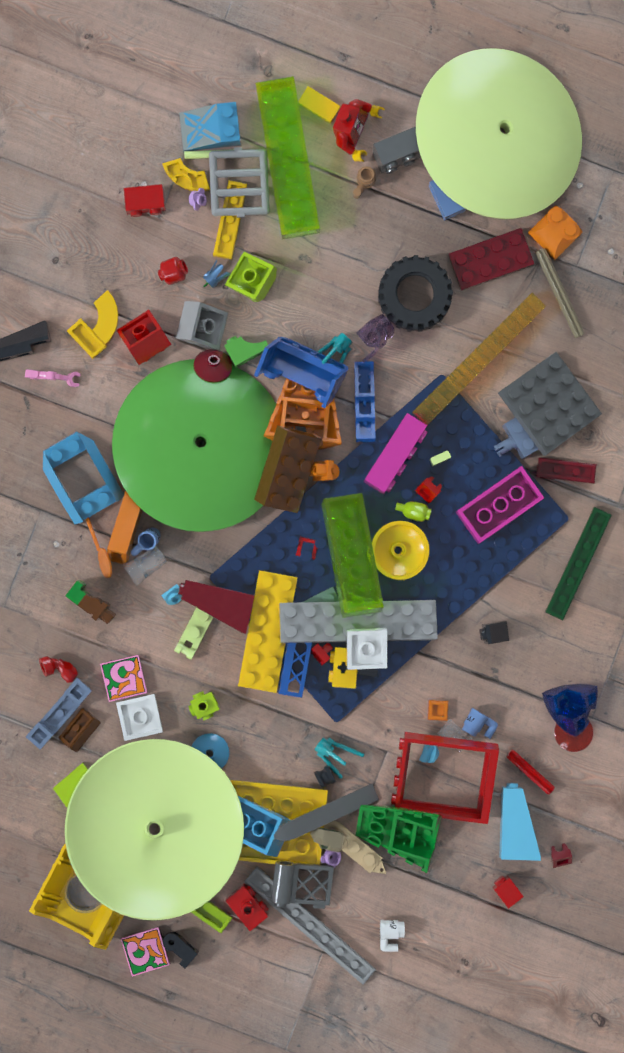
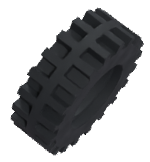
(397, 312)

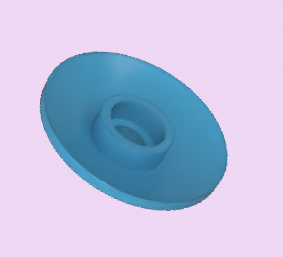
(216, 744)

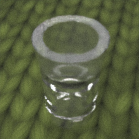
(144, 565)

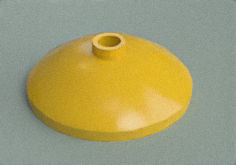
(413, 552)

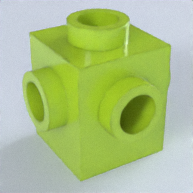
(211, 705)

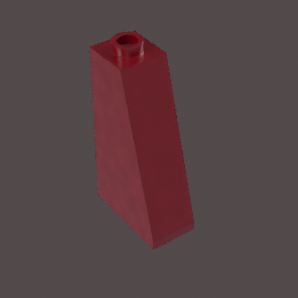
(223, 604)

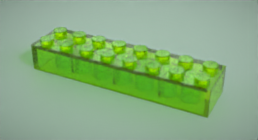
(287, 158)

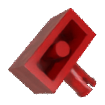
(247, 906)

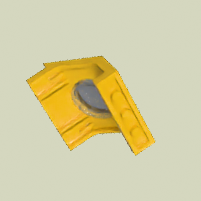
(71, 905)

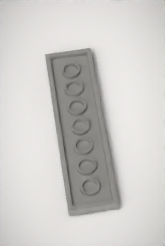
(324, 623)

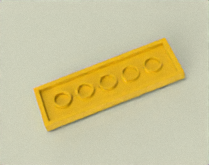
(263, 648)

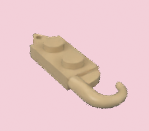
(358, 849)

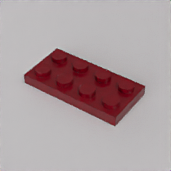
(491, 259)

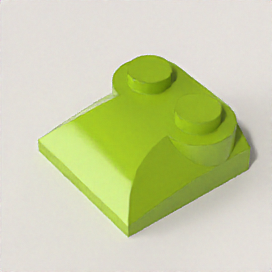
(252, 277)

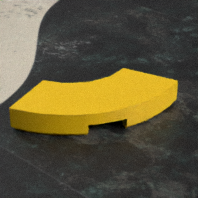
(185, 177)
(107, 317)

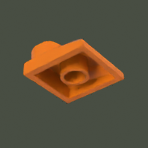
(555, 232)

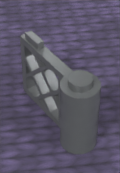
(286, 884)

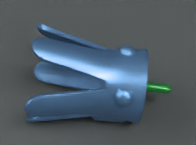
(210, 276)

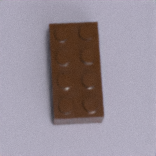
(287, 469)

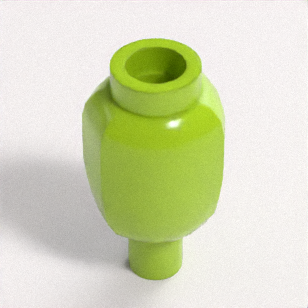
(414, 510)

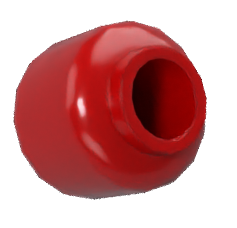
(173, 270)

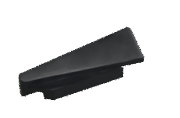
(22, 341)

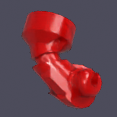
(67, 670)

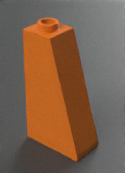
(124, 531)

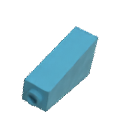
(516, 827)

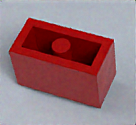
(144, 200)

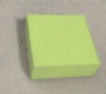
(440, 458)

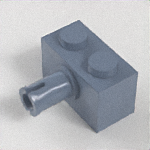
(516, 439)

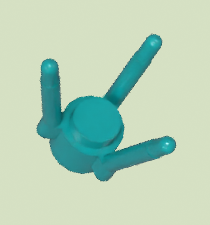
(340, 344)
(325, 749)

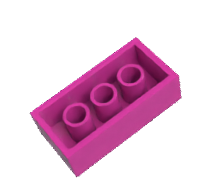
(395, 453)
(499, 505)

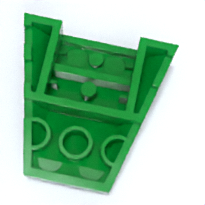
(401, 831)

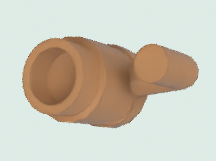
(366, 179)

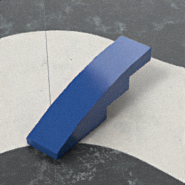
(364, 401)

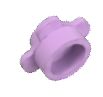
(197, 199)
(335, 859)

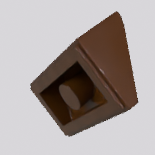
(79, 730)

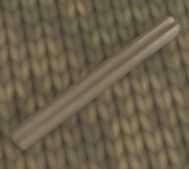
(560, 293)

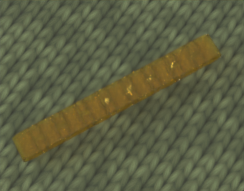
(479, 359)

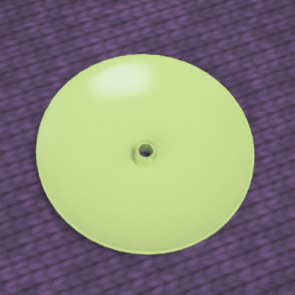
(469, 154)
(161, 872)

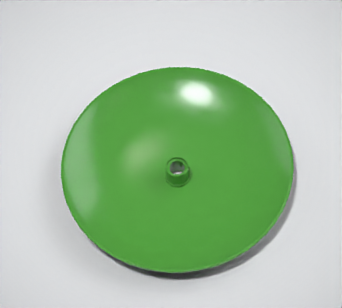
(159, 455)

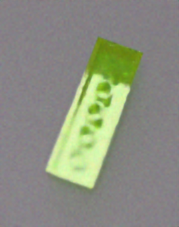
(352, 555)

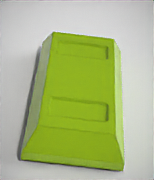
(213, 916)

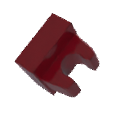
(562, 857)

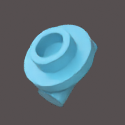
(172, 596)
(429, 754)

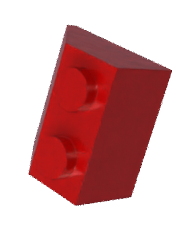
(144, 337)

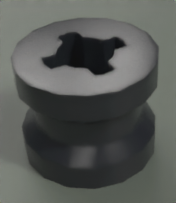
(325, 777)

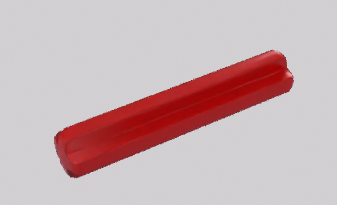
(529, 771)

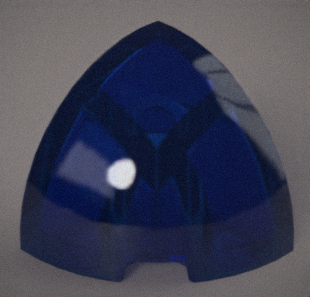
(571, 706)

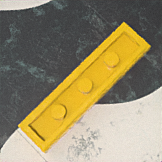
(229, 225)

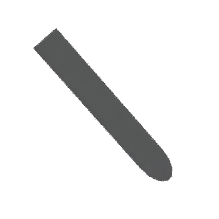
(326, 813)

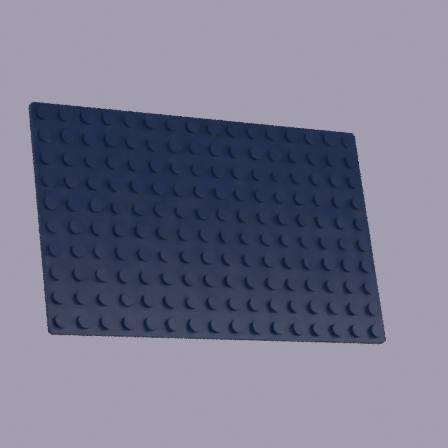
(456, 566)

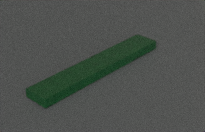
(578, 563)

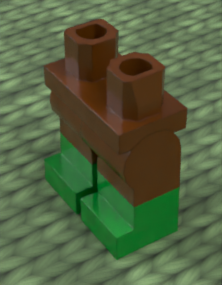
(90, 604)

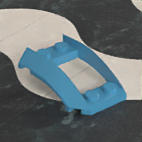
(96, 499)

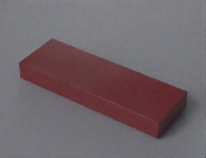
(566, 470)

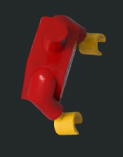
(350, 124)

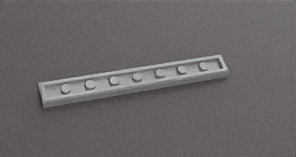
(314, 929)

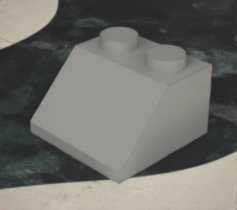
(201, 325)

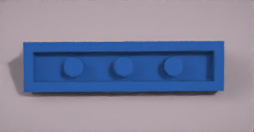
(286, 669)

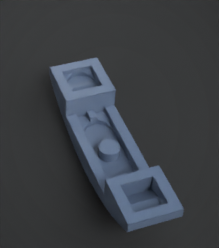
(59, 713)

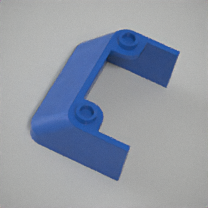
(302, 366)

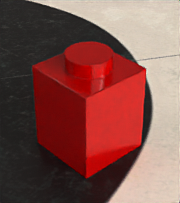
(507, 891)

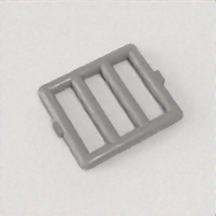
(215, 174)

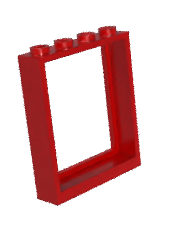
(452, 812)

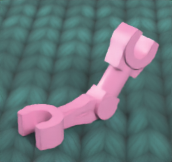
(33, 374)

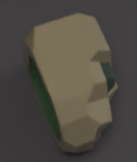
(328, 839)

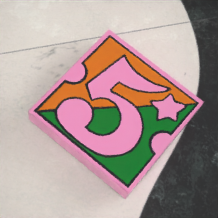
(123, 678)
(145, 951)

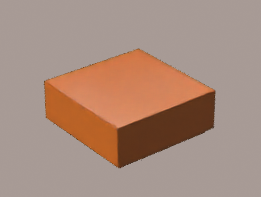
(438, 710)

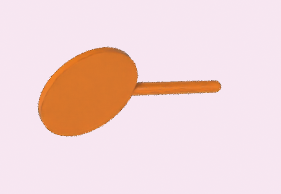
(103, 557)

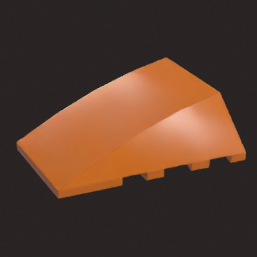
(301, 408)

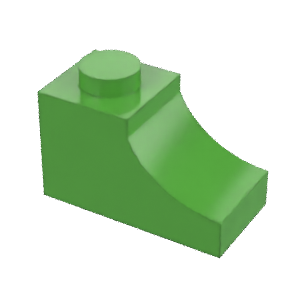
(243, 351)

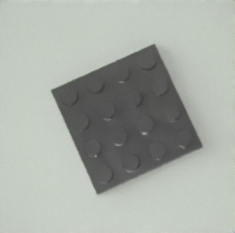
(549, 403)

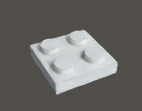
(366, 648)
(139, 717)

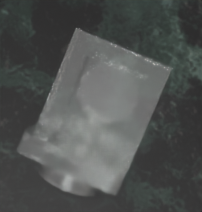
(452, 730)

